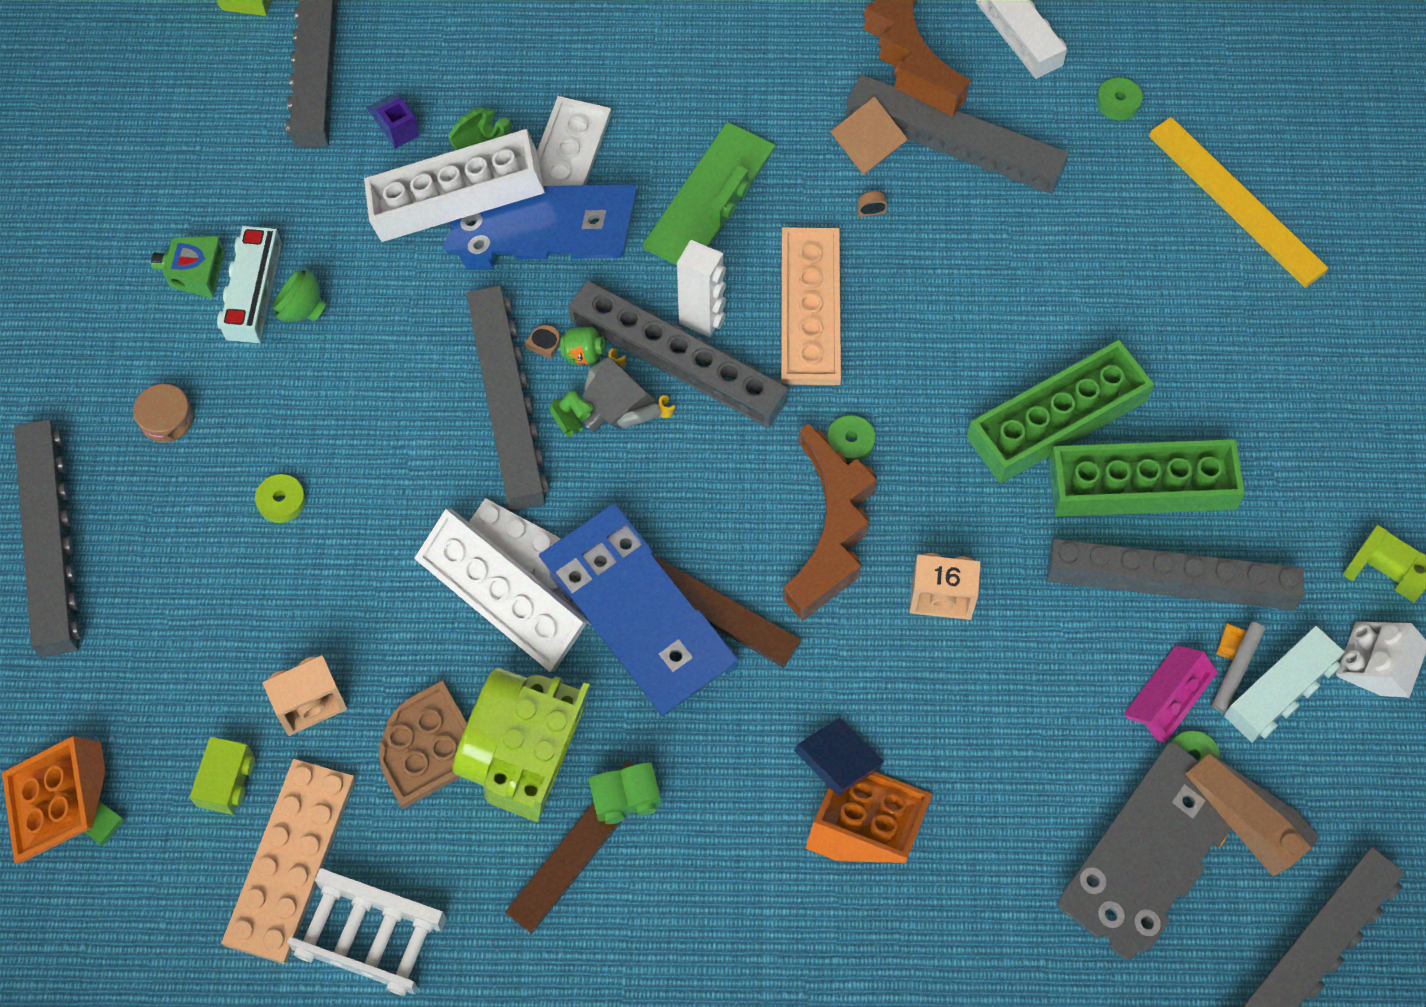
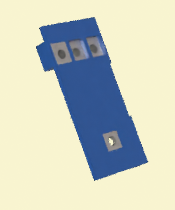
(637, 609)

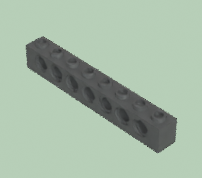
(761, 408)

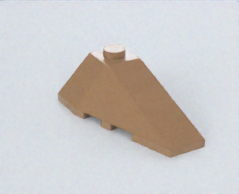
(1262, 821)

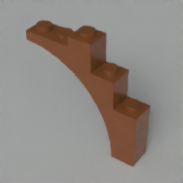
(917, 67)
(831, 565)

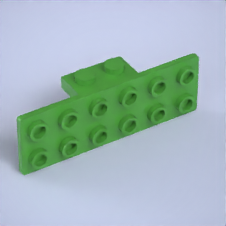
(710, 193)

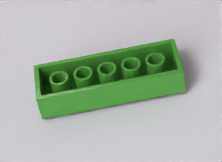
(1059, 411)
(1145, 478)

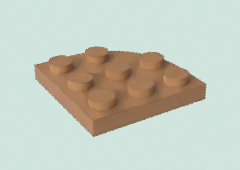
(421, 744)

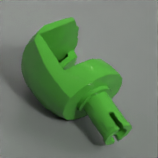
(477, 128)

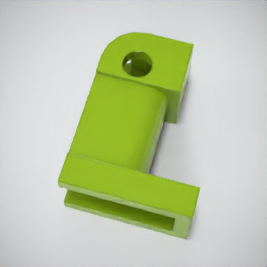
(1394, 560)

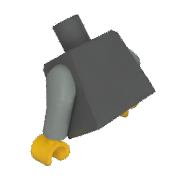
(619, 396)

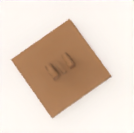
(869, 135)

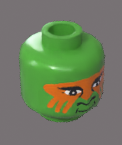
(582, 345)

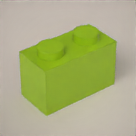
(222, 776)

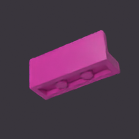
(1172, 691)

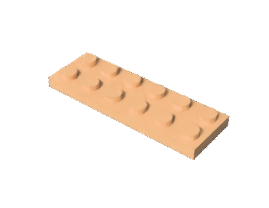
(810, 307)
(288, 861)

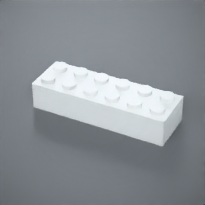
(453, 185)

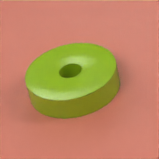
(278, 486)

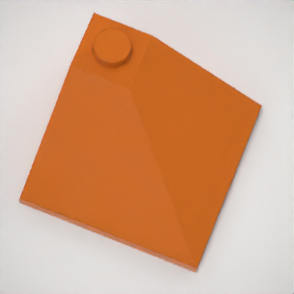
(53, 796)
(869, 821)

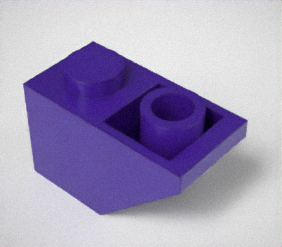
(395, 120)

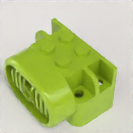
(519, 739)

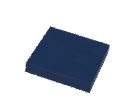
(839, 756)

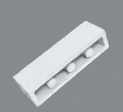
(1026, 34)
(701, 288)

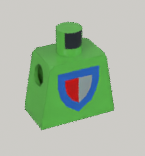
(191, 264)

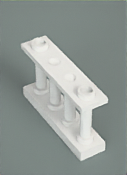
(363, 898)

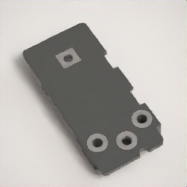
(1145, 858)

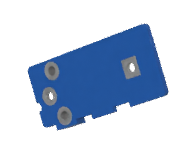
(548, 225)

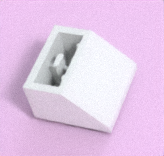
(1383, 657)

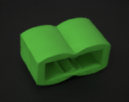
(625, 793)

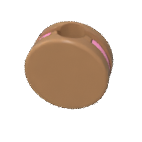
(163, 413)

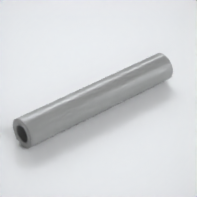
(1238, 667)

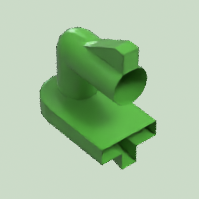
(565, 417)

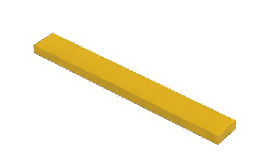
(1238, 202)

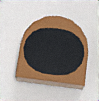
(871, 204)
(544, 341)

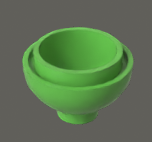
(299, 298)

